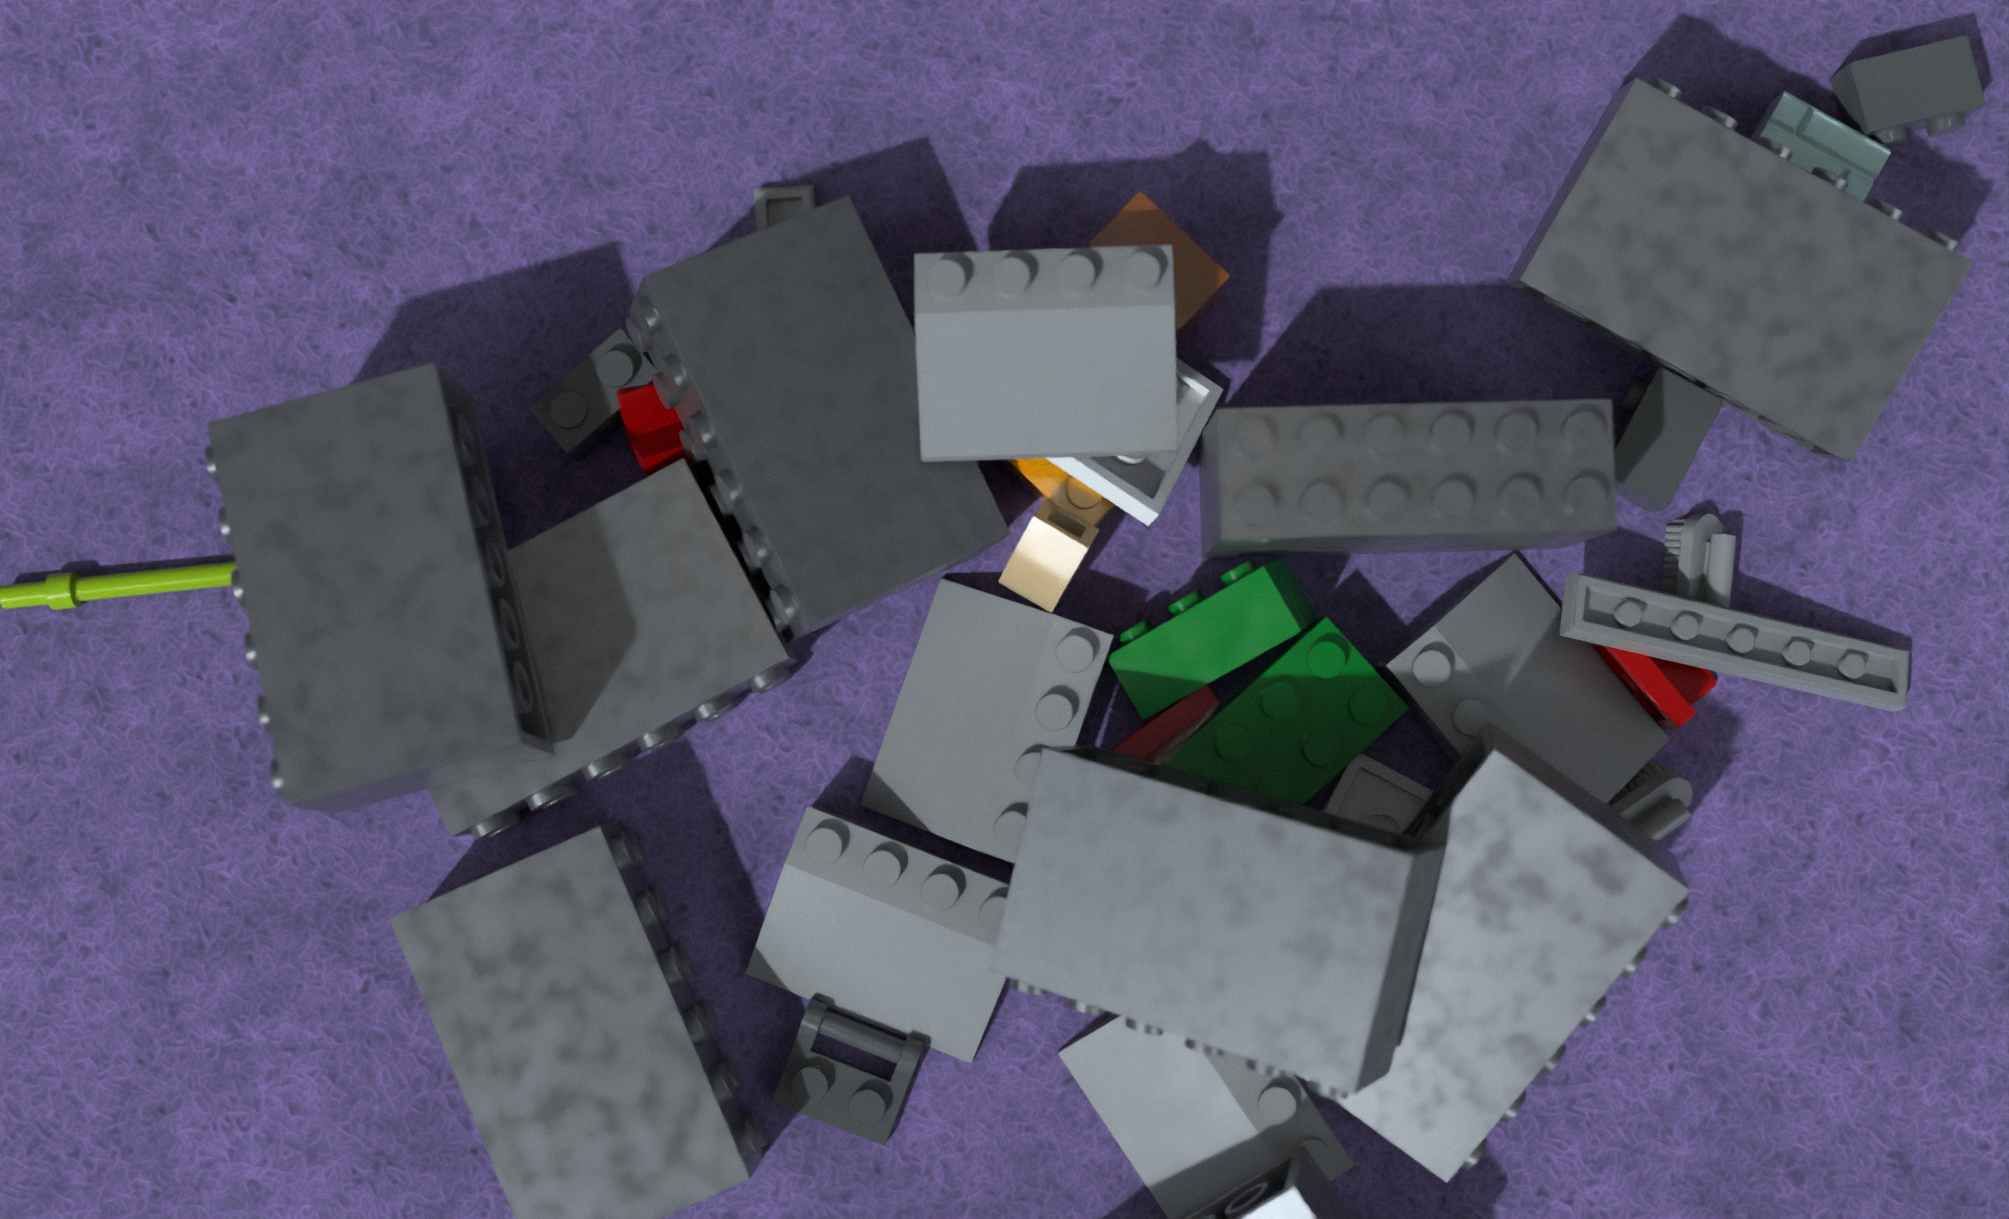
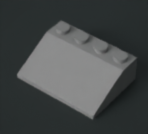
(1046, 353)
(1505, 663)
(975, 713)
(884, 932)
(1195, 1118)

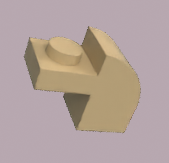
(1048, 555)

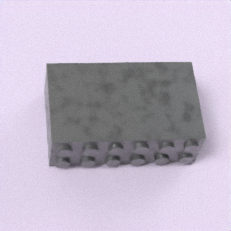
(1739, 269)
(808, 417)
(1406, 478)
(376, 591)
(631, 633)
(1217, 916)
(1523, 937)
(581, 1035)

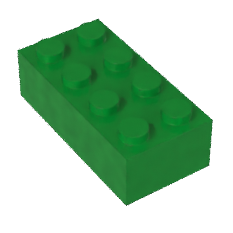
(1293, 719)

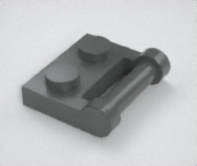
(840, 1090)

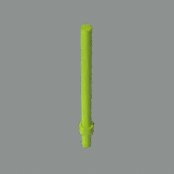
(70, 589)

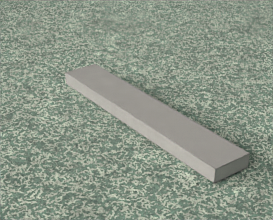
(1734, 642)

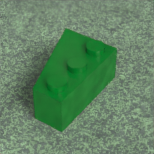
(1210, 635)

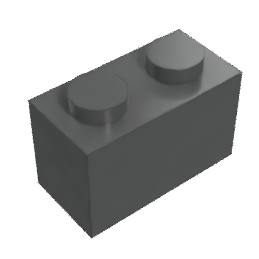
(1910, 91)
(583, 404)
(1659, 436)

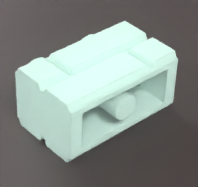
(1823, 143)

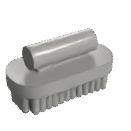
(1699, 560)
(1654, 800)

